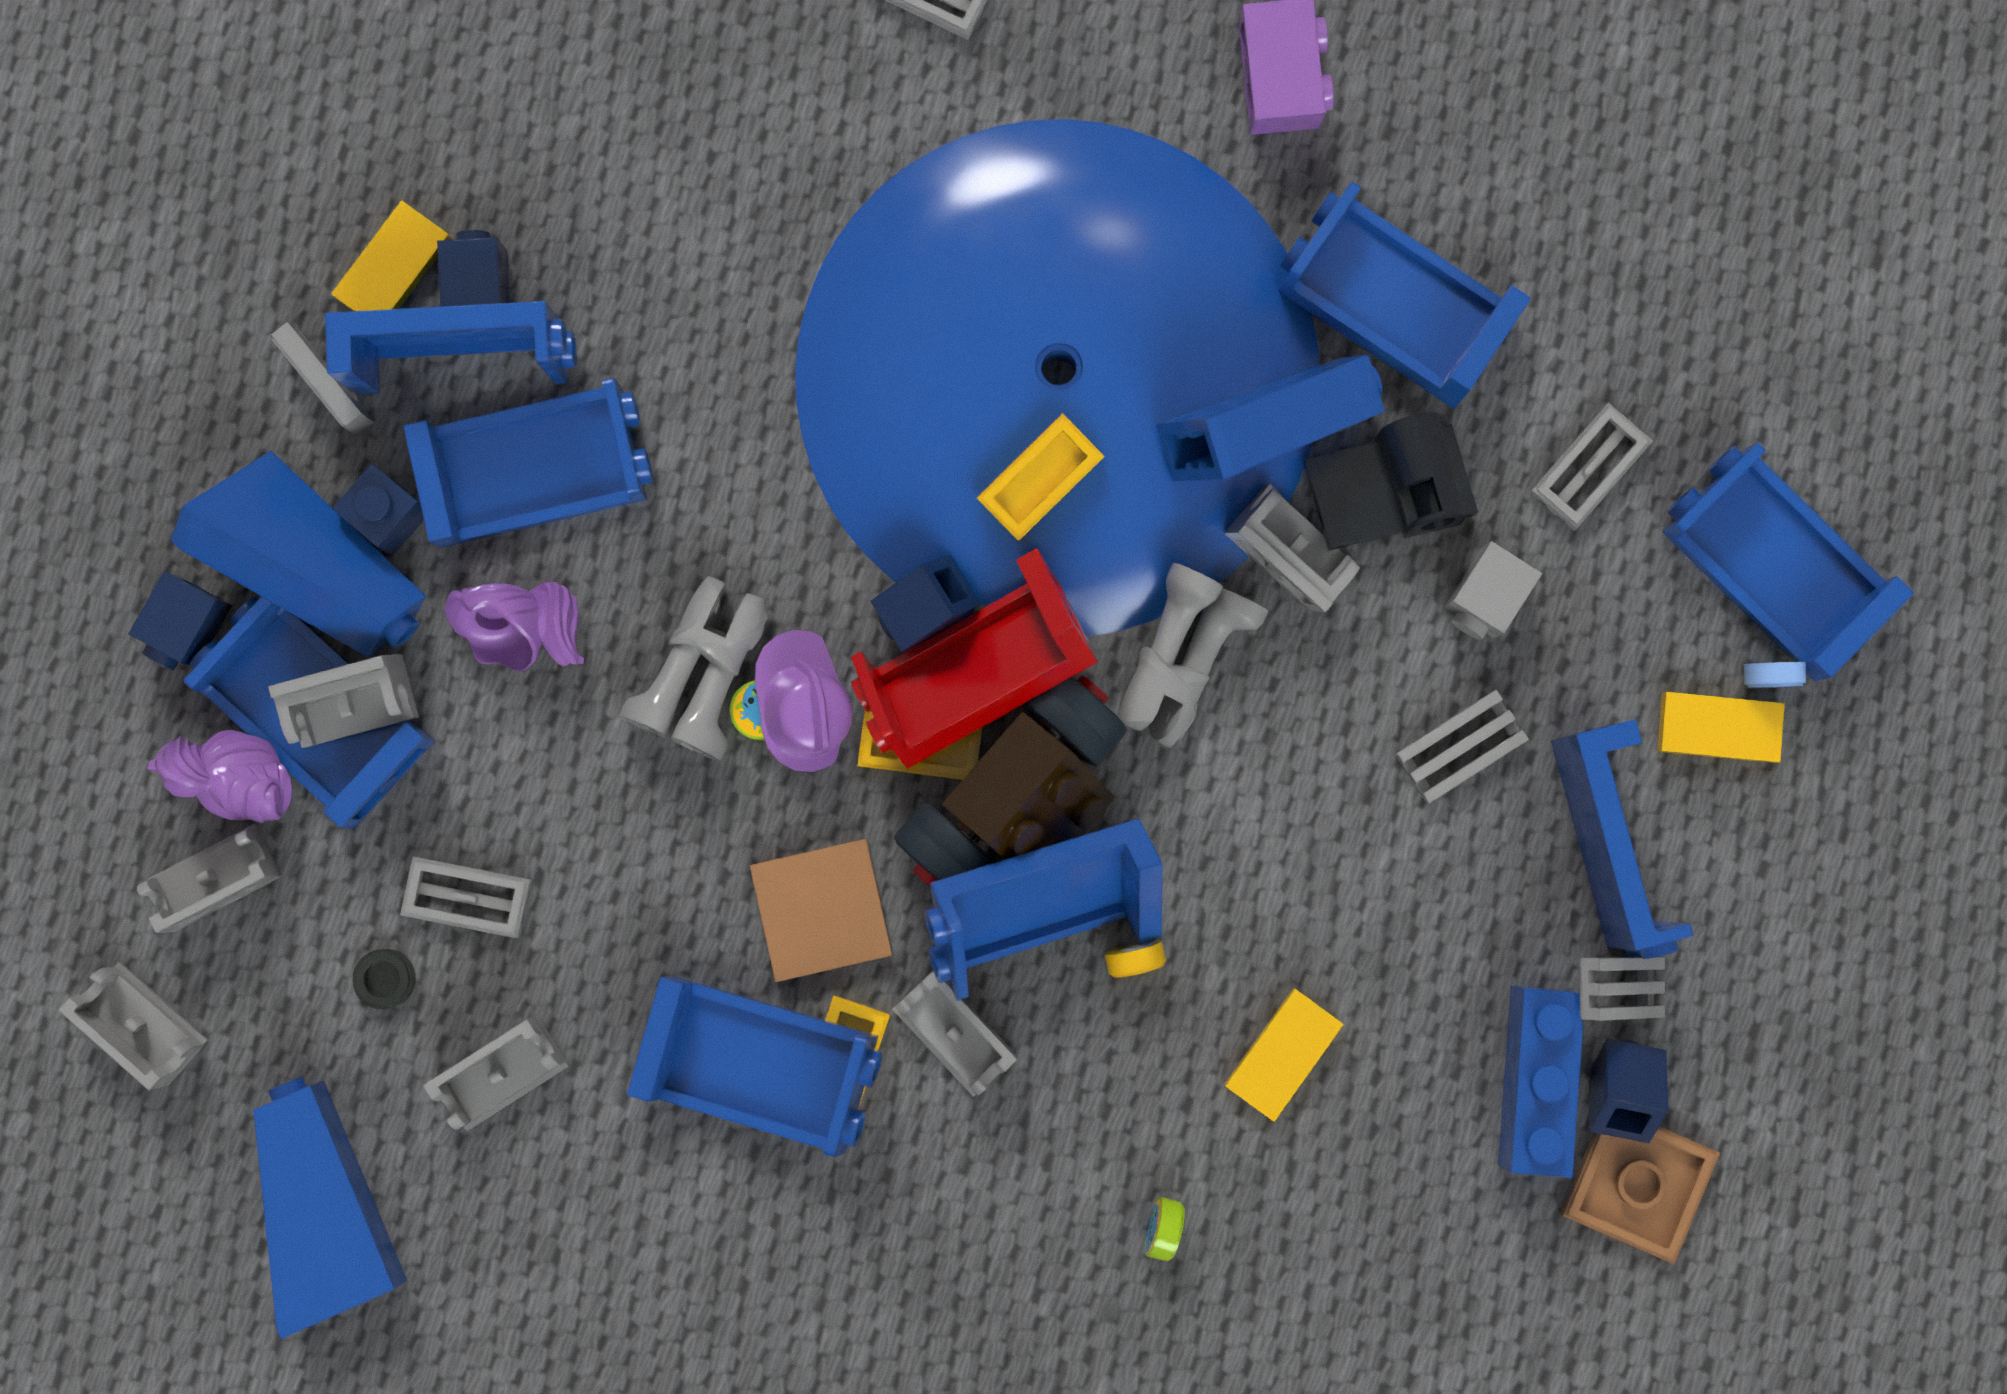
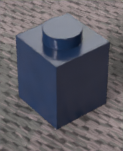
(472, 269)
(381, 509)
(924, 603)
(178, 621)
(1628, 1090)

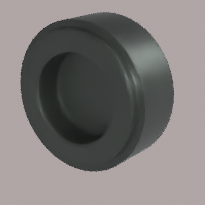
(384, 979)

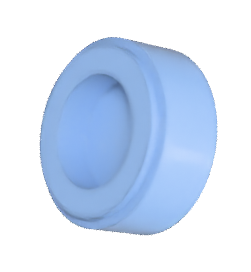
(1774, 674)

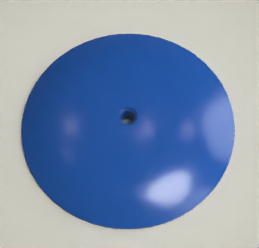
(1023, 254)

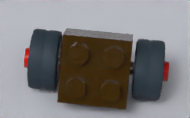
(1024, 788)

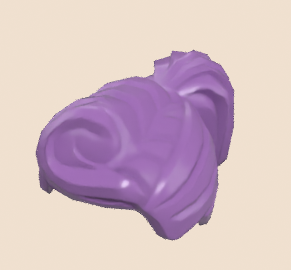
(512, 623)
(228, 774)

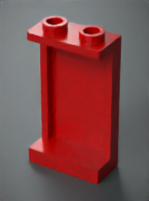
(974, 668)

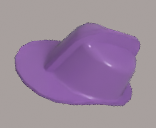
(801, 701)

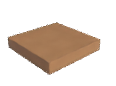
(821, 910)
(1641, 1190)

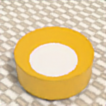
(1135, 958)

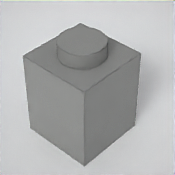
(1491, 592)

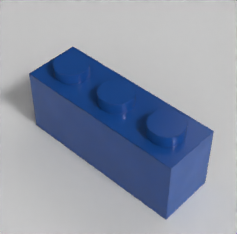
(1541, 1082)

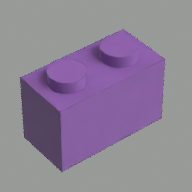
(1283, 66)

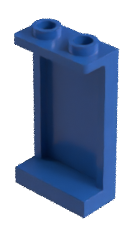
(1398, 298)
(363, 337)
(528, 465)
(1782, 563)
(276, 647)
(1607, 843)
(1044, 899)
(756, 1064)

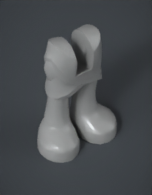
(725, 652)
(1168, 691)

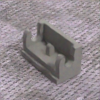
(1292, 550)
(344, 700)
(209, 880)
(134, 1026)
(955, 1034)
(497, 1074)

